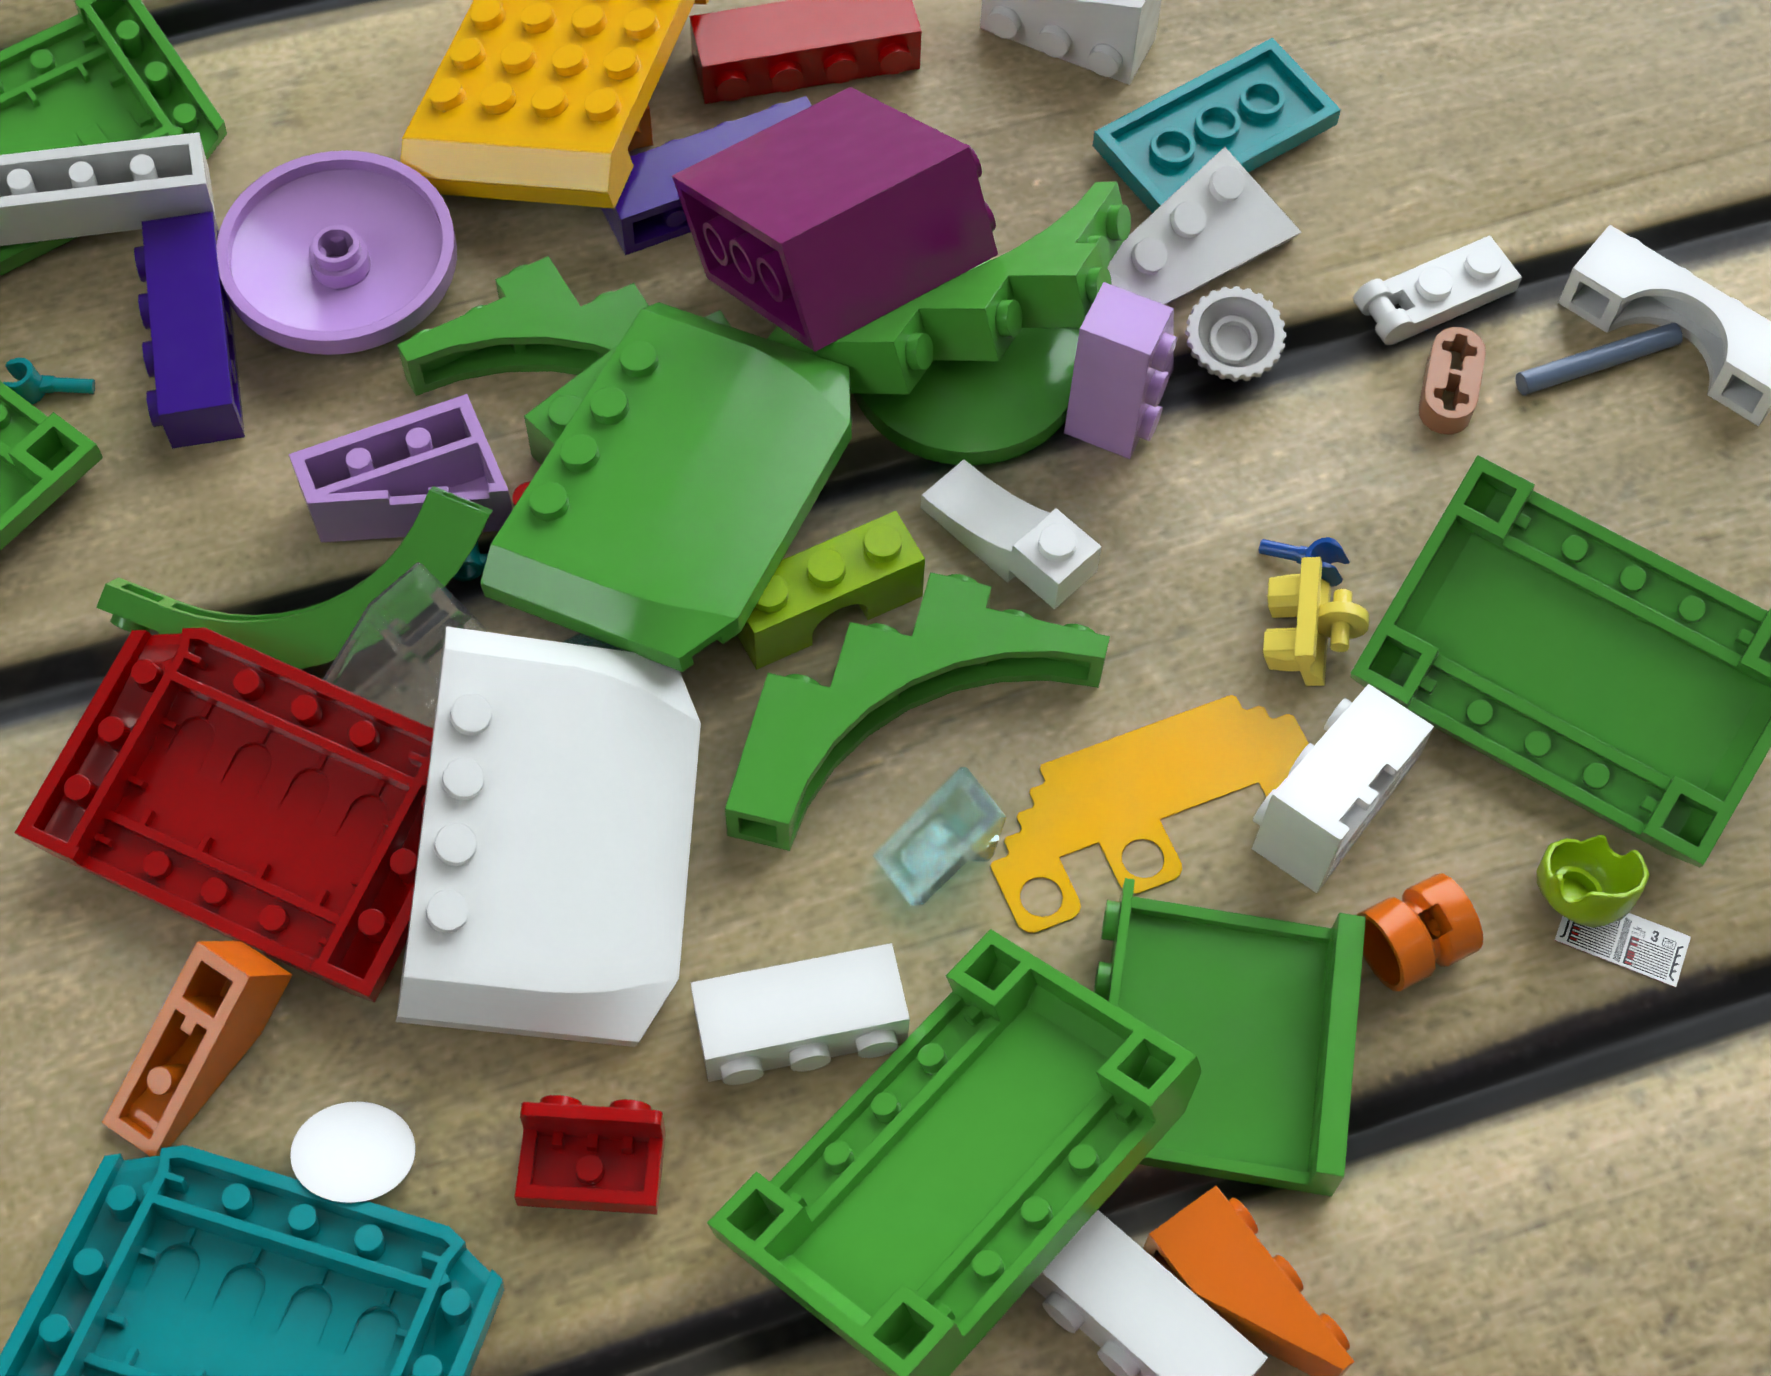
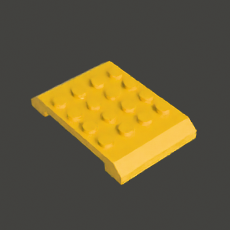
(543, 98)

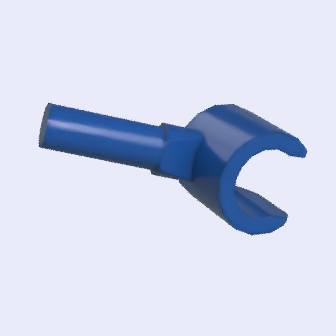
(1326, 548)

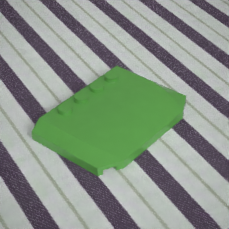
(96, 83)
(674, 487)

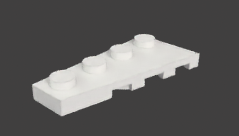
(1201, 233)

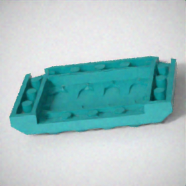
(247, 1274)

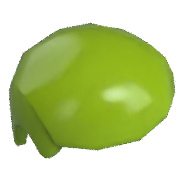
(1591, 880)

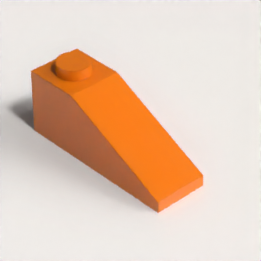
(196, 1041)

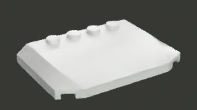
(551, 841)

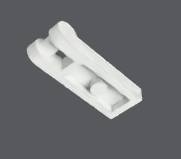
(1438, 290)

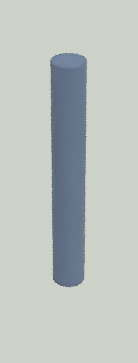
(1598, 358)

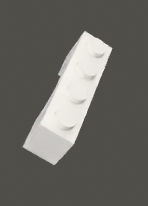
(1631, 284)

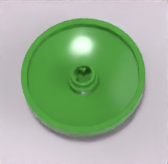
(983, 407)

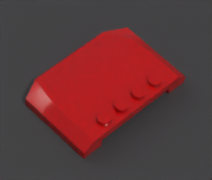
(246, 803)

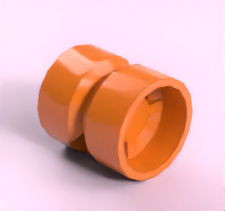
(1423, 929)

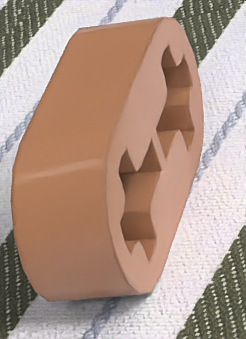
(1463, 382)

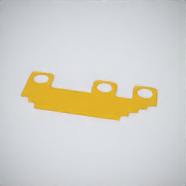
(1130, 783)

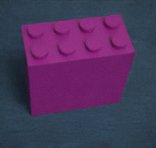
(837, 216)

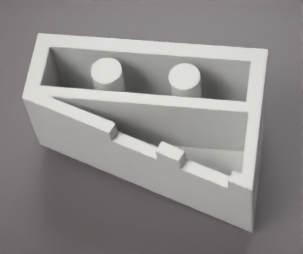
(1093, 34)
(1338, 786)

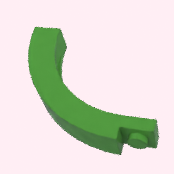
(314, 635)

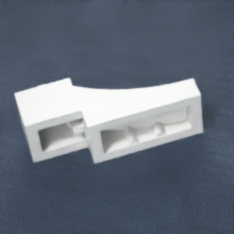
(1012, 535)

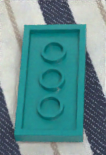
(1249, 104)

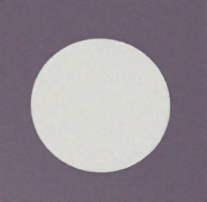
(352, 1152)

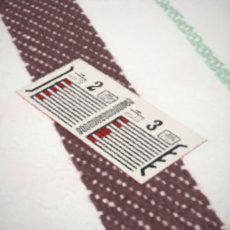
(1631, 944)

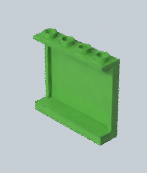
(1270, 1024)

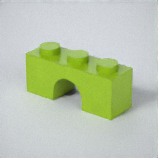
(865, 566)

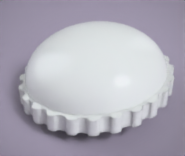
(1235, 333)

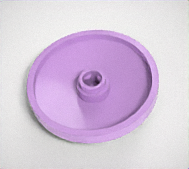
(336, 252)

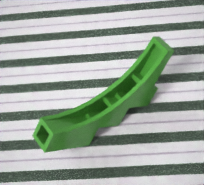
(982, 311)
(526, 330)
(955, 646)

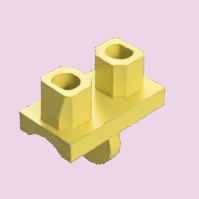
(1317, 619)

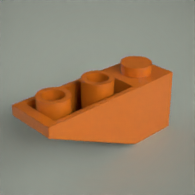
(1224, 1263)

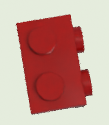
(590, 1156)

